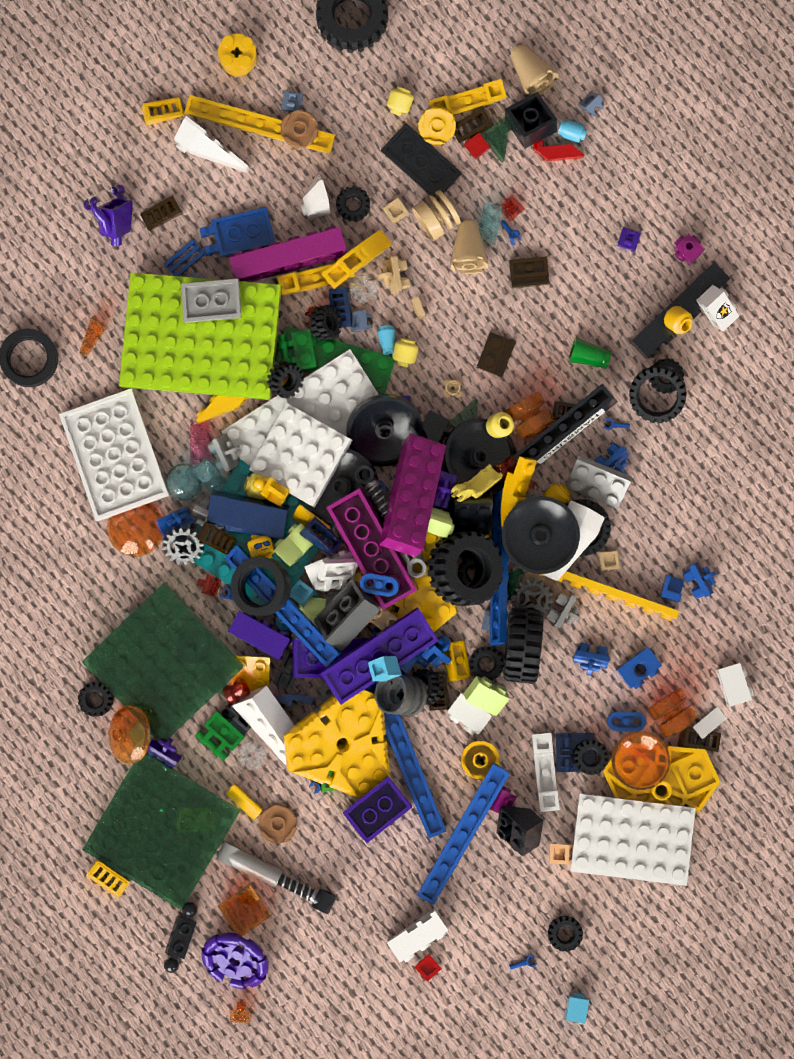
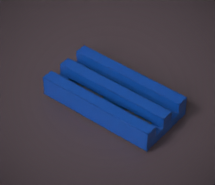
(196, 248)

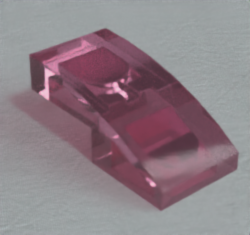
(199, 443)

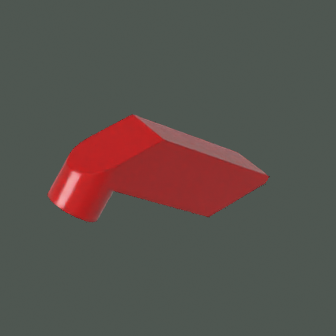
(557, 152)

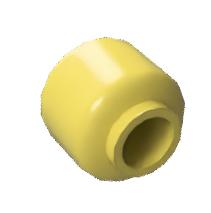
(400, 100)
(405, 352)
(499, 425)
(249, 488)

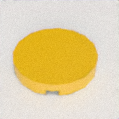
(437, 125)

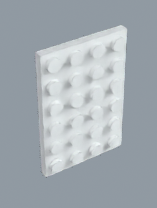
(114, 455)
(633, 839)

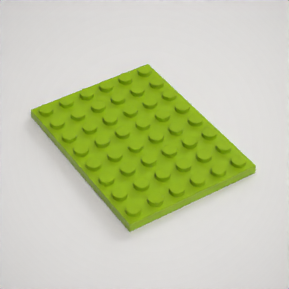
(203, 356)

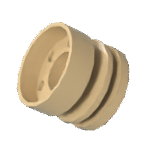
(436, 215)

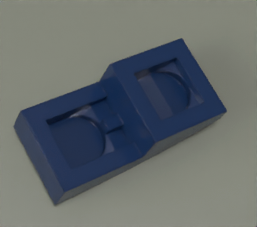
(288, 699)

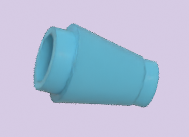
(387, 338)

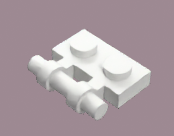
(335, 570)

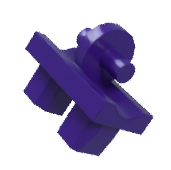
(444, 487)
(164, 751)

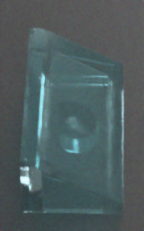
(490, 222)

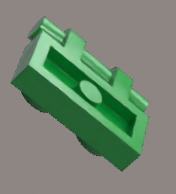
(303, 349)
(224, 732)

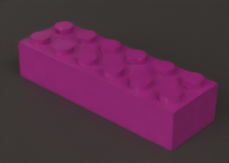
(289, 255)
(412, 495)
(362, 532)

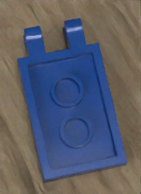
(239, 232)

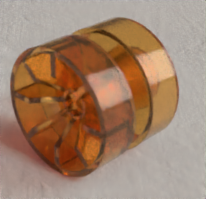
(532, 422)
(675, 717)

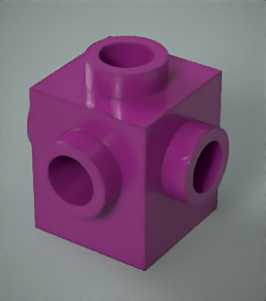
(693, 244)
(504, 798)

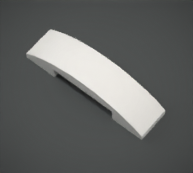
(545, 772)

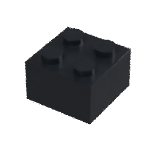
(531, 120)
(471, 513)

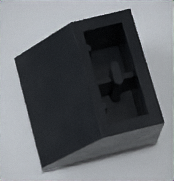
(520, 828)

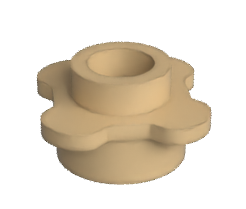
(452, 383)

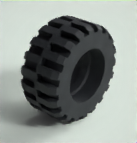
(352, 38)
(487, 567)
(523, 645)

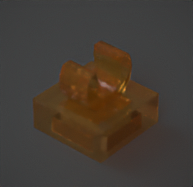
(240, 1014)

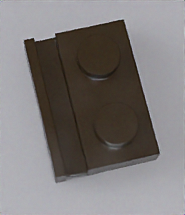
(529, 272)
(496, 354)

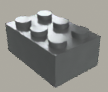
(346, 615)

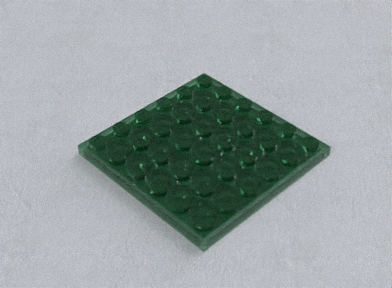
(163, 662)
(161, 830)

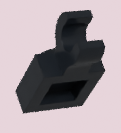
(237, 721)

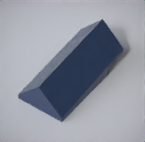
(247, 514)

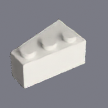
(418, 936)

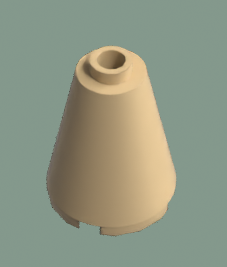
(532, 71)
(468, 249)

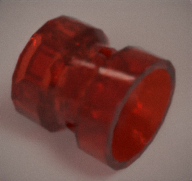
(507, 466)
(236, 691)

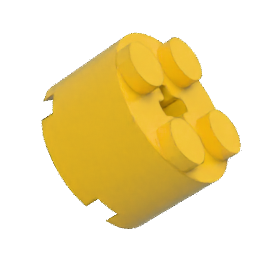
(228, 49)
(469, 755)

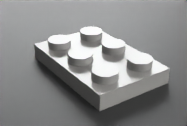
(211, 300)
(598, 482)

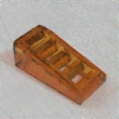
(93, 334)

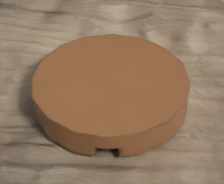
(299, 129)
(277, 818)

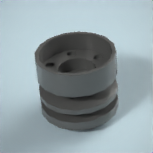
(401, 695)

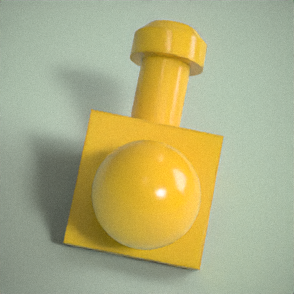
(271, 490)

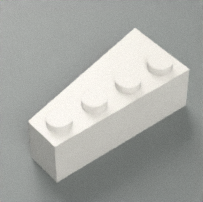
(265, 718)

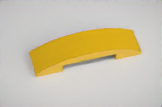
(472, 99)
(304, 280)

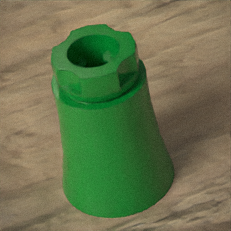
(589, 354)

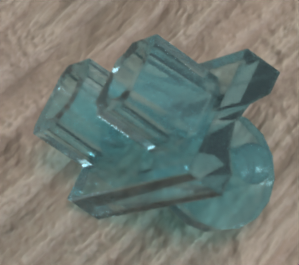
(209, 475)

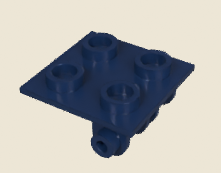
(565, 748)

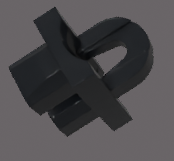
(283, 679)

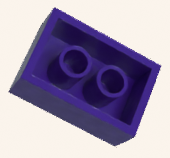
(260, 635)
(377, 809)

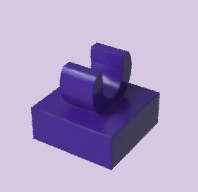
(628, 239)

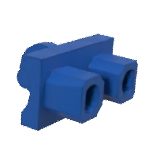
(617, 460)
(175, 518)
(704, 587)
(435, 652)
(591, 661)

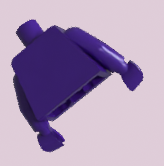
(113, 216)

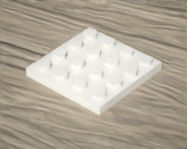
(301, 454)

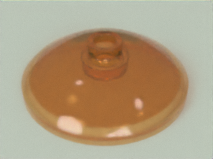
(136, 542)
(129, 734)
(655, 760)

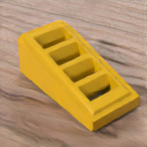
(161, 103)
(91, 874)

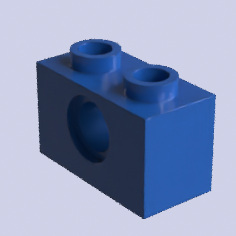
(628, 673)

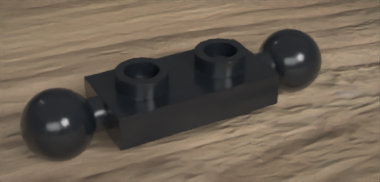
(180, 937)

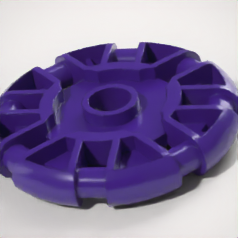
(223, 950)

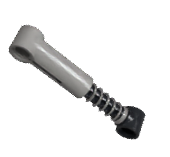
(381, 502)
(272, 875)

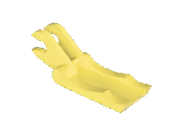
(477, 485)

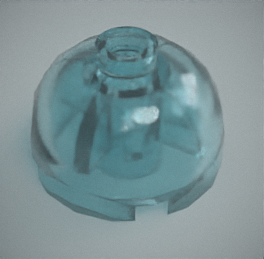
(183, 483)

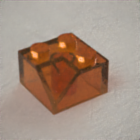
(245, 910)

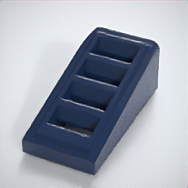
(347, 304)
(318, 541)

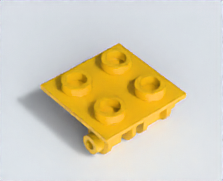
(255, 672)

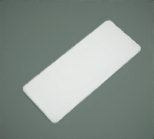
(709, 722)

